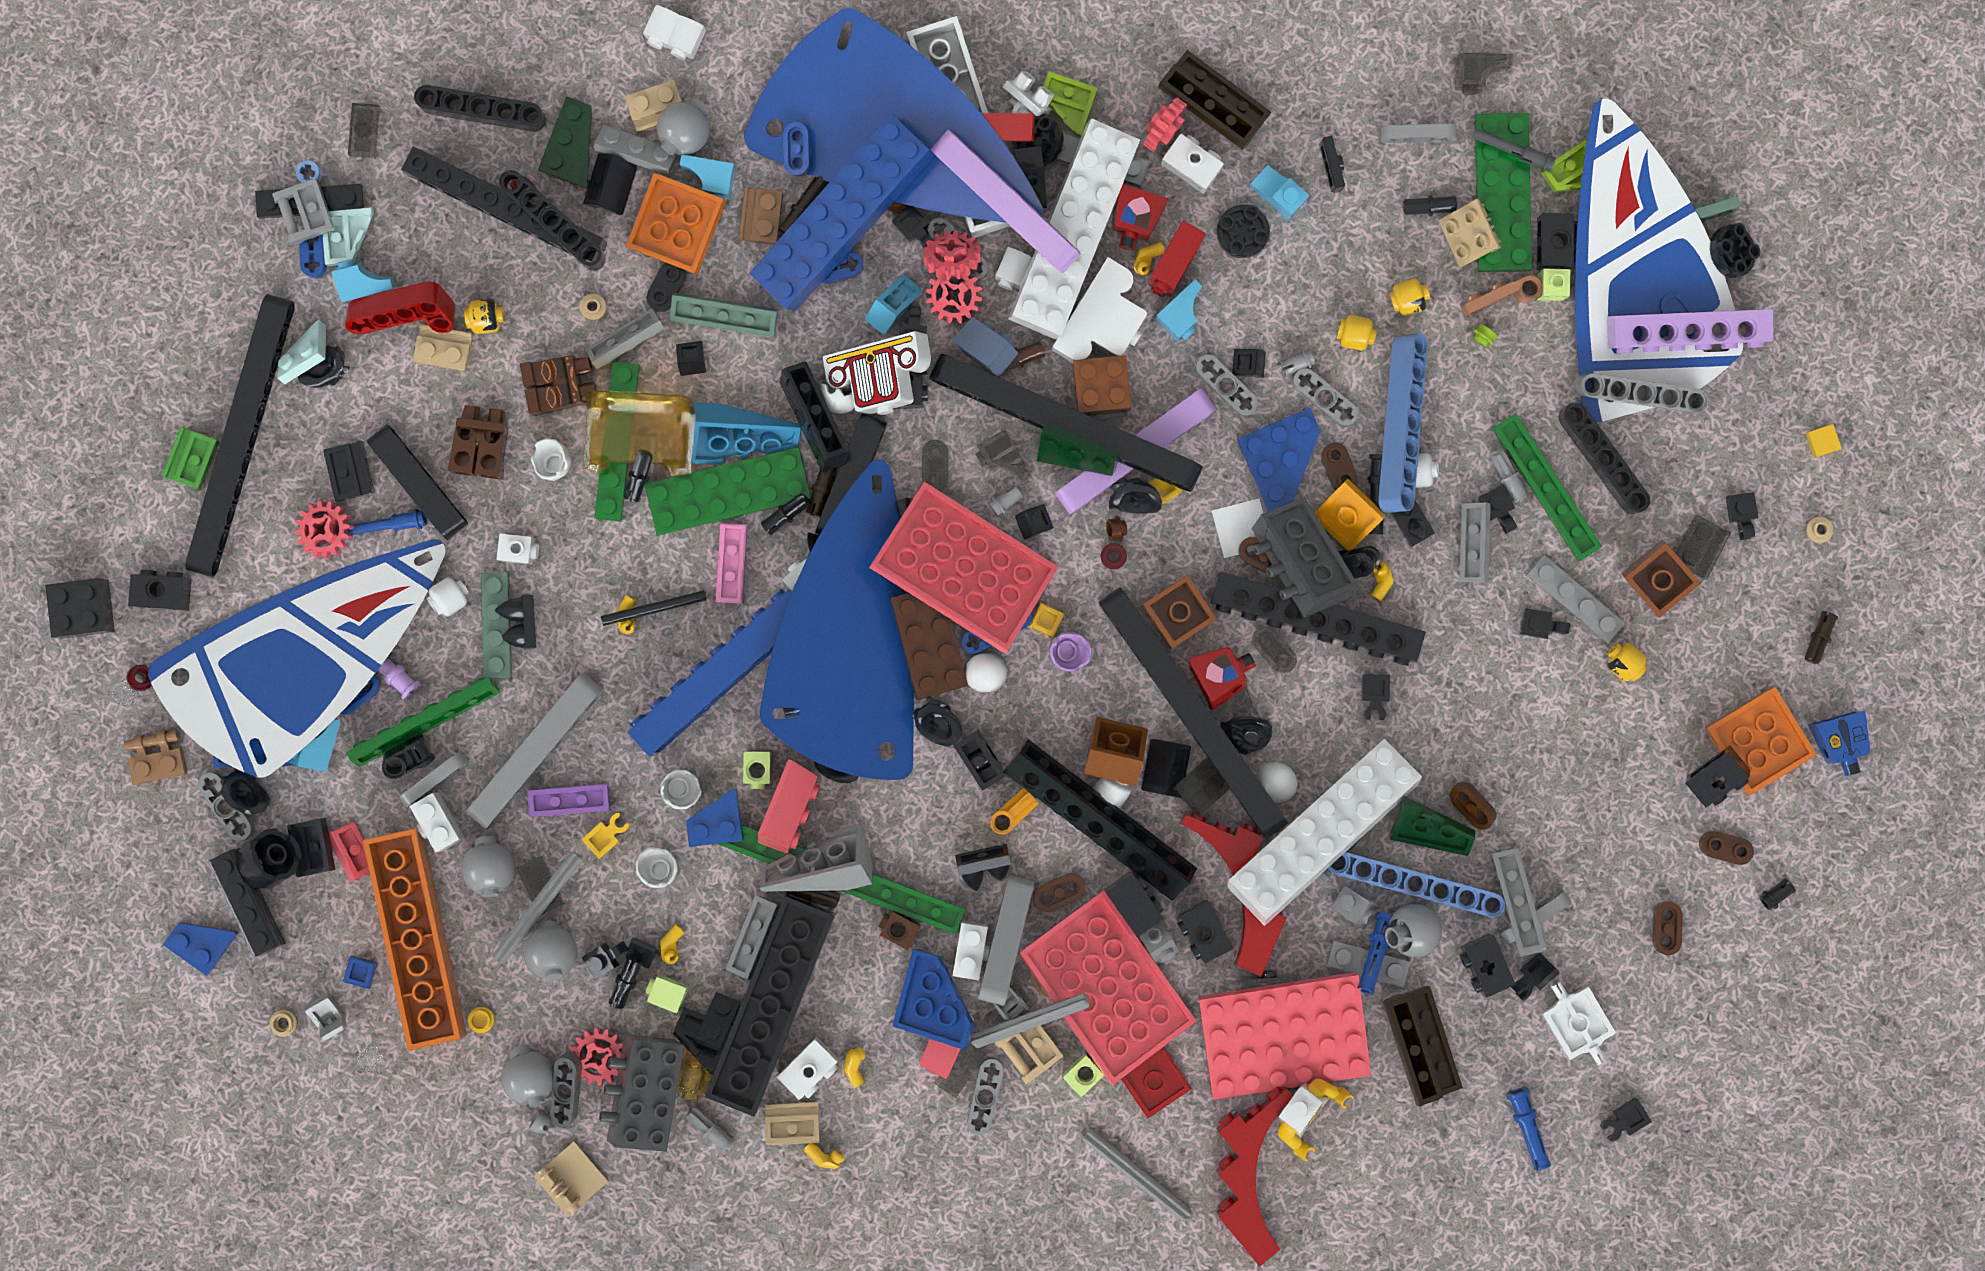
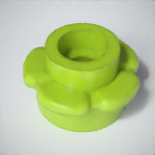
(1484, 335)

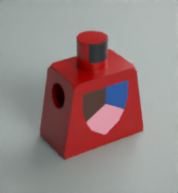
(1136, 215)
(1220, 674)

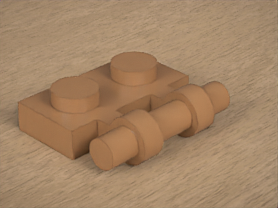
(158, 765)

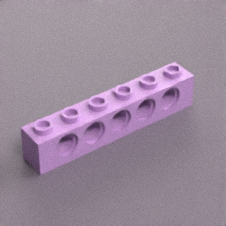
(1758, 324)

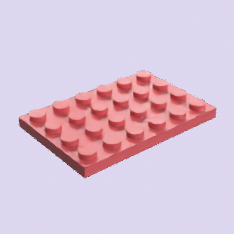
(964, 567)
(1130, 998)
(1284, 1035)

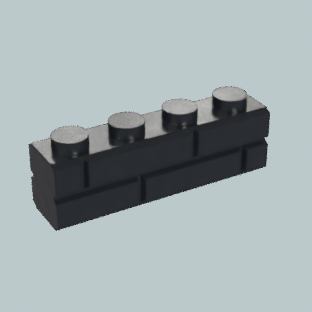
(814, 416)
(246, 905)

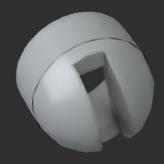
(539, 1121)

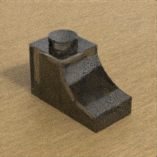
(1475, 68)
(1000, 453)

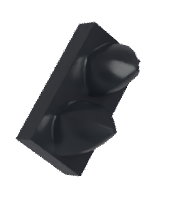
(1413, 525)
(522, 610)
(973, 863)

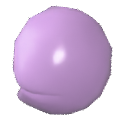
(1070, 651)

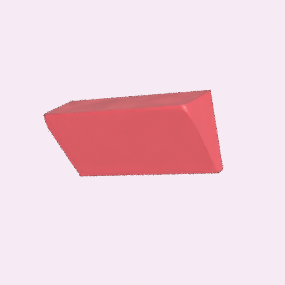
(350, 851)
(939, 1058)

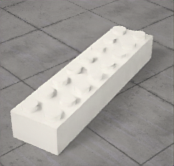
(946, 49)
(1081, 217)
(1324, 832)

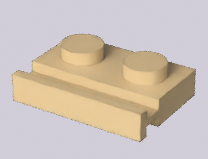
(649, 103)
(443, 349)
(792, 1123)

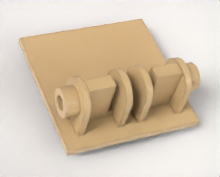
(1469, 233)
(571, 1179)

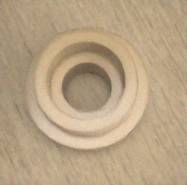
(596, 314)
(1811, 529)
(275, 1025)

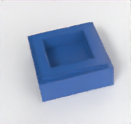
(360, 972)

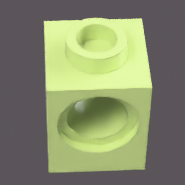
(1554, 284)
(749, 759)
(666, 993)
(1080, 1085)

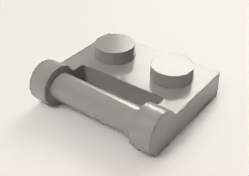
(311, 209)

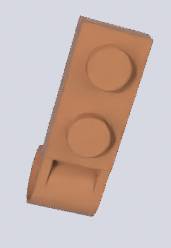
(1501, 291)

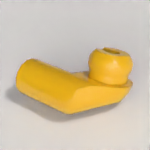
(1145, 256)
(1384, 581)
(628, 626)
(668, 944)
(852, 1064)
(822, 1159)

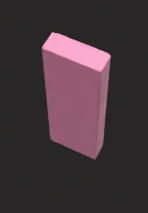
(731, 563)

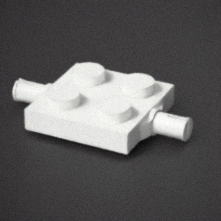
(1578, 1023)

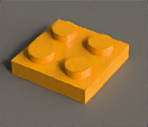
(1349, 515)

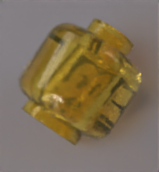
(693, 1080)

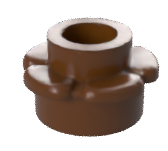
(1116, 528)

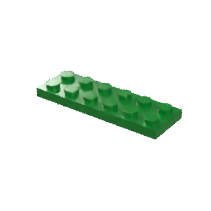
(1505, 191)
(726, 491)

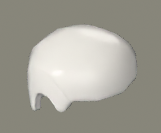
(836, 399)
(551, 459)
(986, 672)
(1278, 781)
(680, 789)
(656, 867)

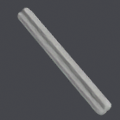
(537, 907)
(1030, 1020)
(1137, 1175)

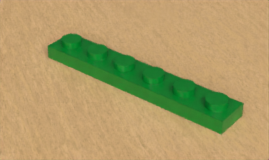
(613, 479)
(1547, 487)
(431, 717)

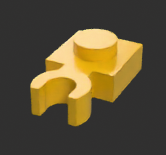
(603, 837)

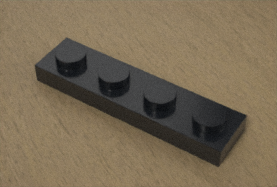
(336, 197)

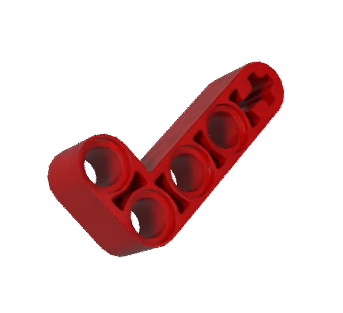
(402, 306)

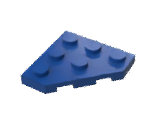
(1280, 455)
(932, 1003)

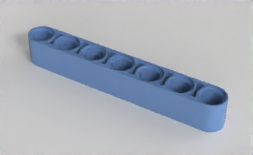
(1403, 423)
(1426, 886)

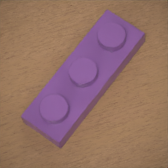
(569, 800)

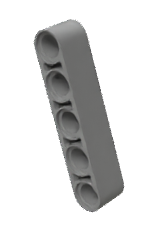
(1653, 395)
(1006, 940)

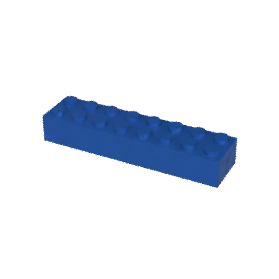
(842, 213)
(710, 679)

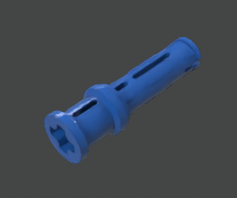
(1377, 938)
(1525, 1116)

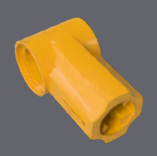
(1015, 810)

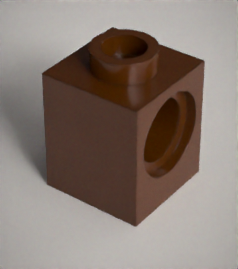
(904, 940)

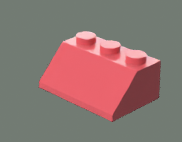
(788, 808)

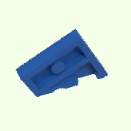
(717, 822)
(200, 945)

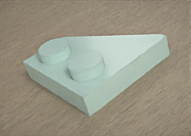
(348, 234)
(304, 354)

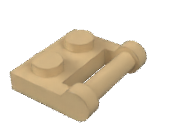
(1038, 1046)

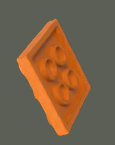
(676, 223)
(1764, 738)

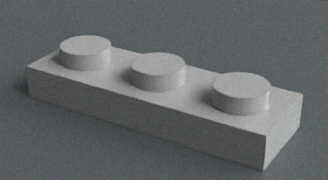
(634, 150)
(624, 338)
(1475, 542)
(753, 937)
(1352, 959)

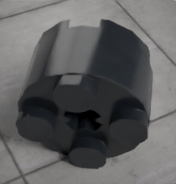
(268, 858)

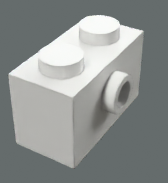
(1192, 163)
(436, 822)
(971, 950)
(808, 1068)

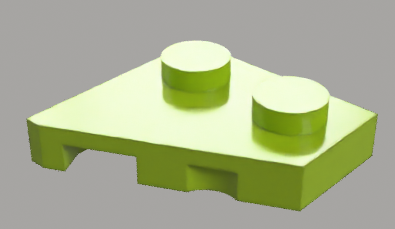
(1071, 100)
(1567, 170)

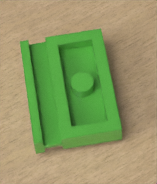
(190, 458)

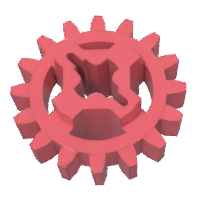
(1165, 124)
(952, 254)
(943, 302)
(335, 527)
(593, 1044)

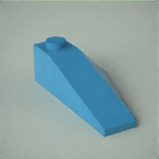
(731, 431)

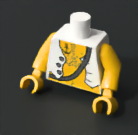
(1304, 1109)

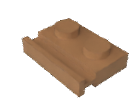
(760, 215)

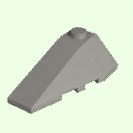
(834, 864)

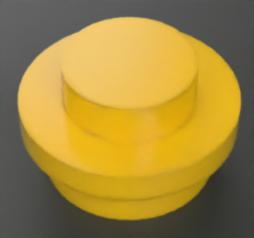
(481, 1019)

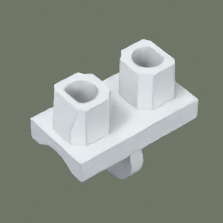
(1024, 99)

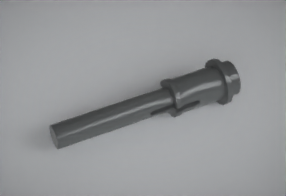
(1528, 155)

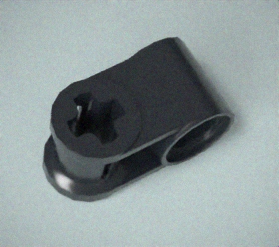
(1355, 563)
(412, 755)

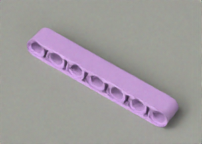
(1005, 201)
(1160, 432)

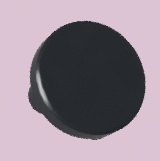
(1047, 135)
(1242, 231)
(1733, 250)

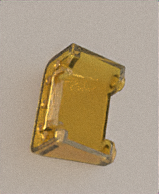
(628, 422)

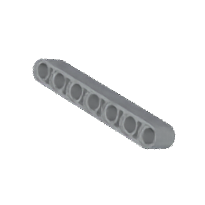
(535, 751)

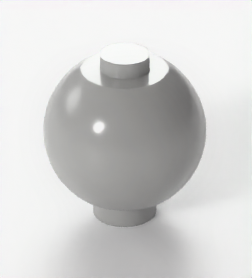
(683, 127)
(488, 867)
(1414, 930)
(550, 951)
(527, 1076)

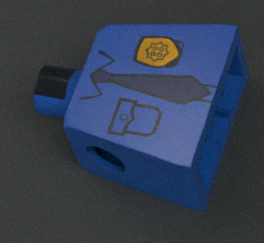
(1843, 740)

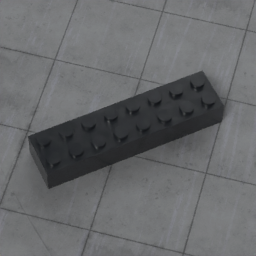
(770, 1005)

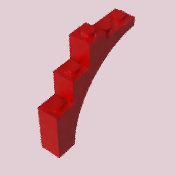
(1237, 851)
(1245, 1137)

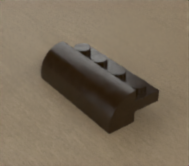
(1214, 99)
(1422, 1045)

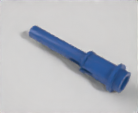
(396, 522)

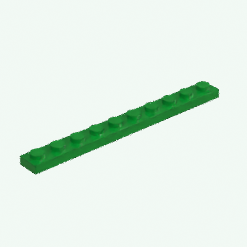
(880, 892)

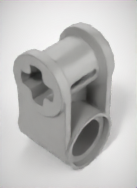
(1013, 998)

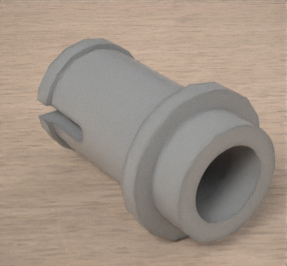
(1299, 361)
(1005, 500)

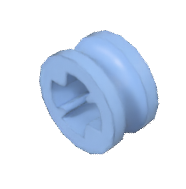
(304, 166)

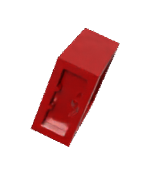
(1176, 259)

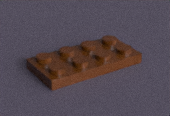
(928, 647)

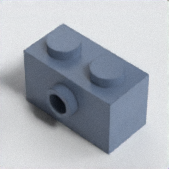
(985, 346)

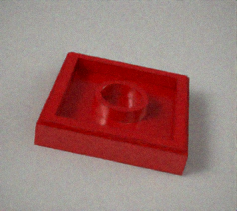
(1156, 1083)

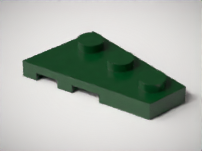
(569, 144)
(1075, 452)
(1430, 829)

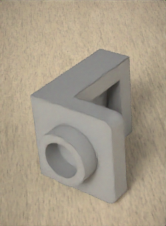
(1354, 907)
(1159, 943)
(326, 1016)

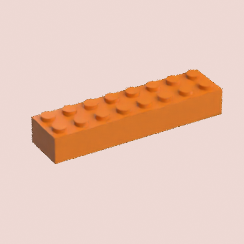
(414, 939)

